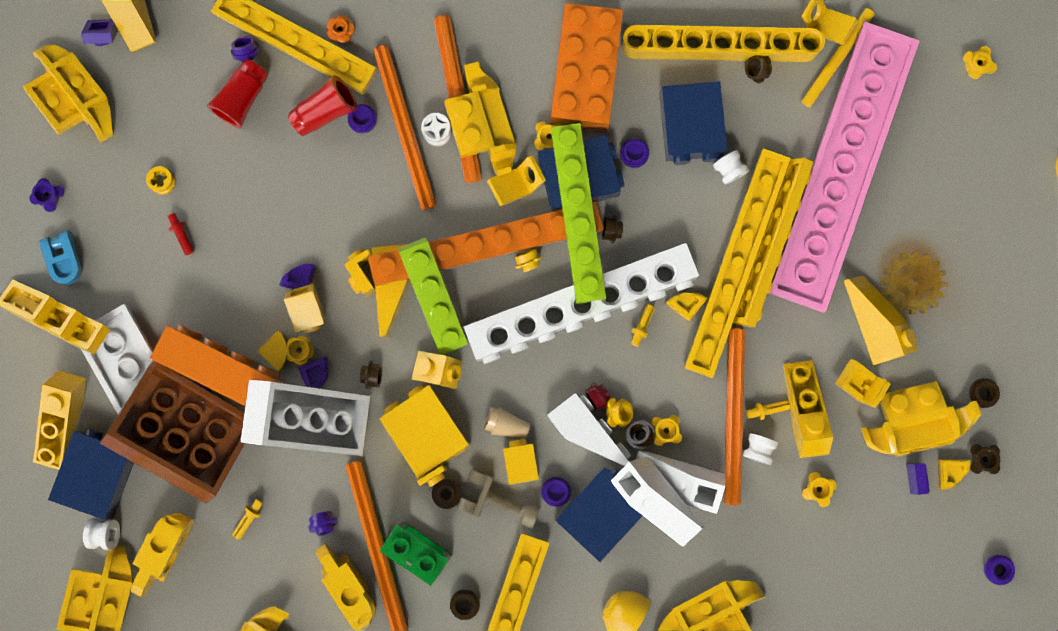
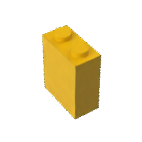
(423, 431)

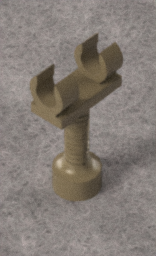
(527, 513)

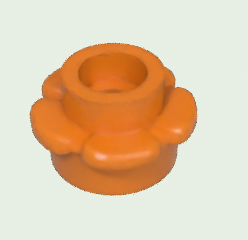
(340, 36)

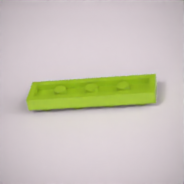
(432, 296)

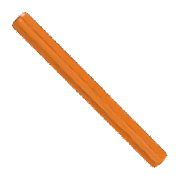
(454, 83)
(404, 127)
(734, 416)
(374, 542)

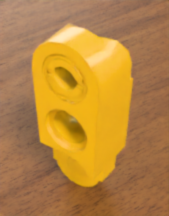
(160, 551)
(347, 588)

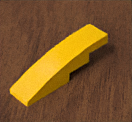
(53, 317)

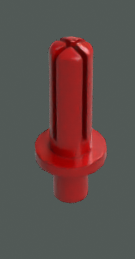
(180, 234)

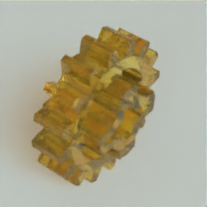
(925, 282)

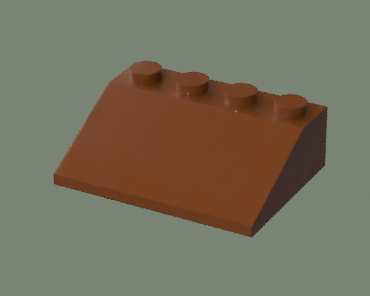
(178, 432)

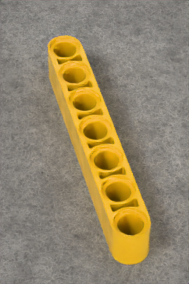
(734, 36)

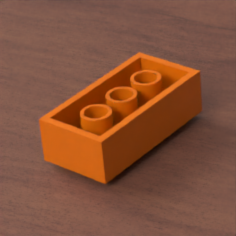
(586, 66)
(209, 363)

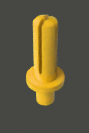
(640, 331)
(760, 411)
(251, 512)

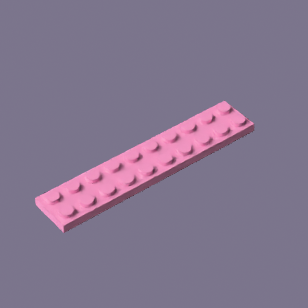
(844, 167)

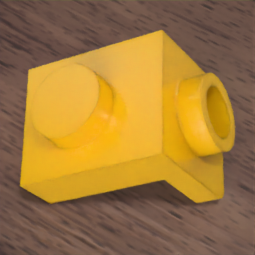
(359, 280)
(437, 369)
(862, 384)

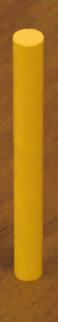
(836, 60)

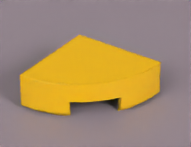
(686, 304)
(275, 351)
(951, 472)

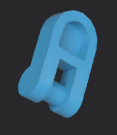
(63, 268)

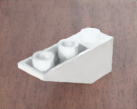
(580, 427)
(694, 484)
(656, 500)

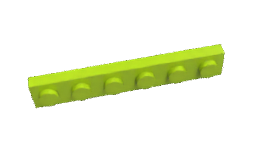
(578, 213)

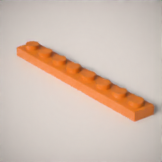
(480, 245)

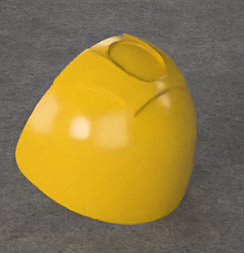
(625, 611)

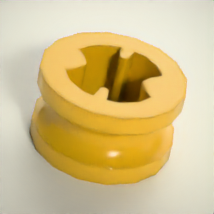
(169, 182)

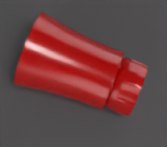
(238, 94)
(323, 106)

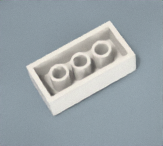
(305, 418)

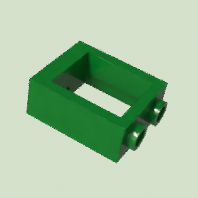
(412, 546)

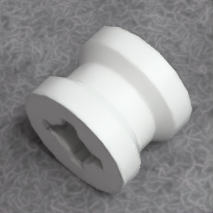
(436, 122)
(731, 167)
(760, 449)
(101, 534)

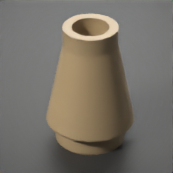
(504, 423)

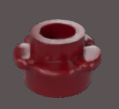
(597, 396)

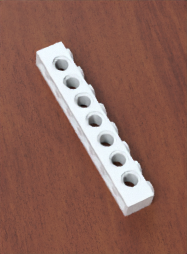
(676, 259)

